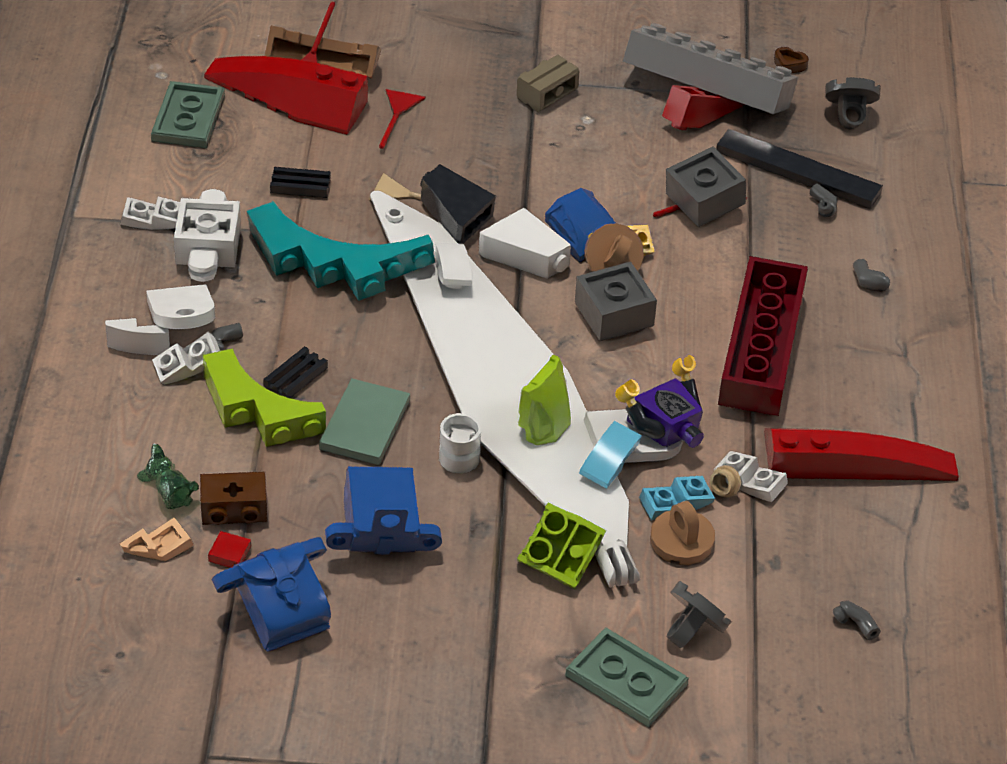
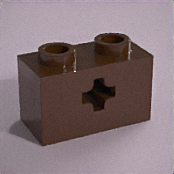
(233, 498)

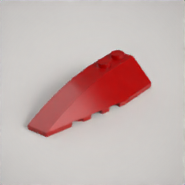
(301, 88)
(854, 456)

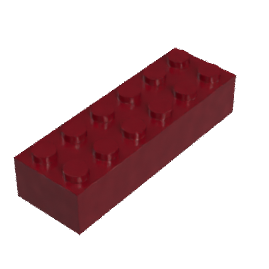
(763, 336)

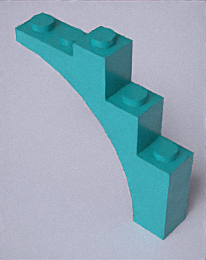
(327, 260)

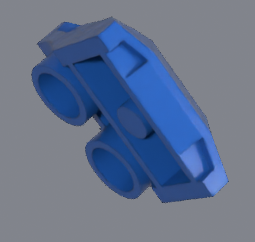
(576, 217)

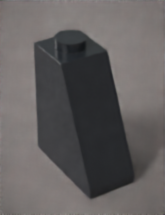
(456, 202)

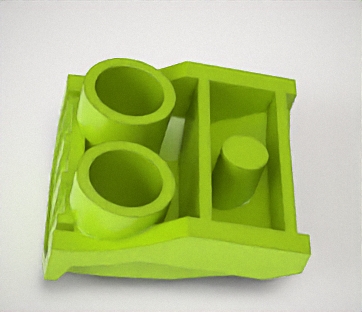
(545, 404)
(562, 545)

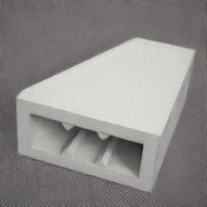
(525, 245)

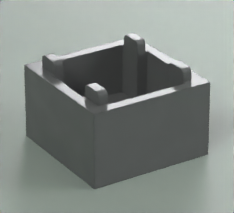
(705, 186)
(615, 301)

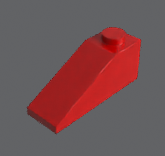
(695, 107)

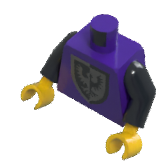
(666, 411)

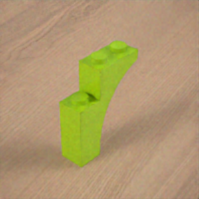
(244, 400)

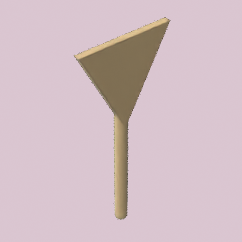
(394, 189)

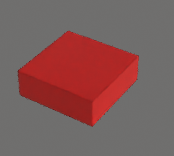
(229, 549)

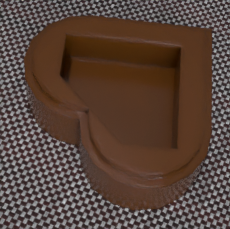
(791, 60)

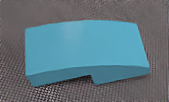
(610, 454)
(689, 488)

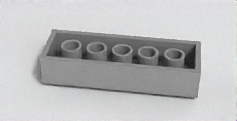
(711, 68)

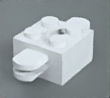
(207, 234)

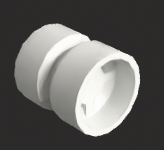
(460, 443)

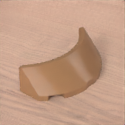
(335, 53)

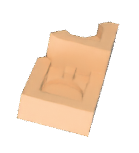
(160, 544)

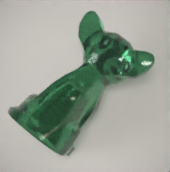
(169, 482)

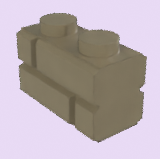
(547, 83)

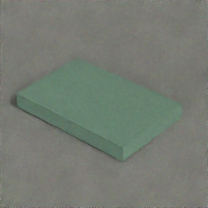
(188, 114)
(364, 421)
(627, 677)

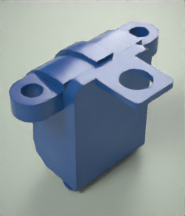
(381, 514)
(281, 592)

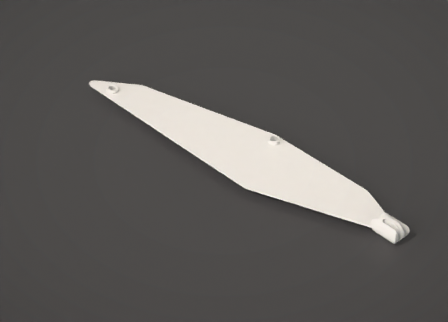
(487, 362)

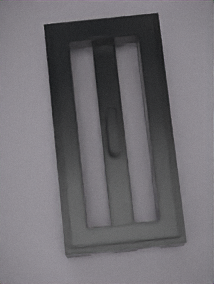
(300, 182)
(291, 370)

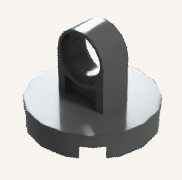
(852, 95)
(697, 612)

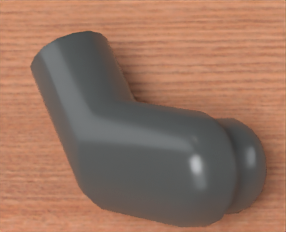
(827, 201)
(870, 278)
(227, 333)
(861, 616)

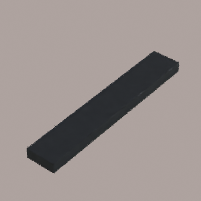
(799, 168)

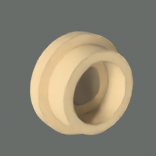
(718, 481)

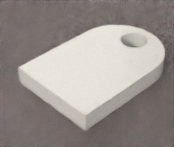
(181, 307)
(648, 450)

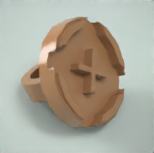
(613, 246)
(682, 535)

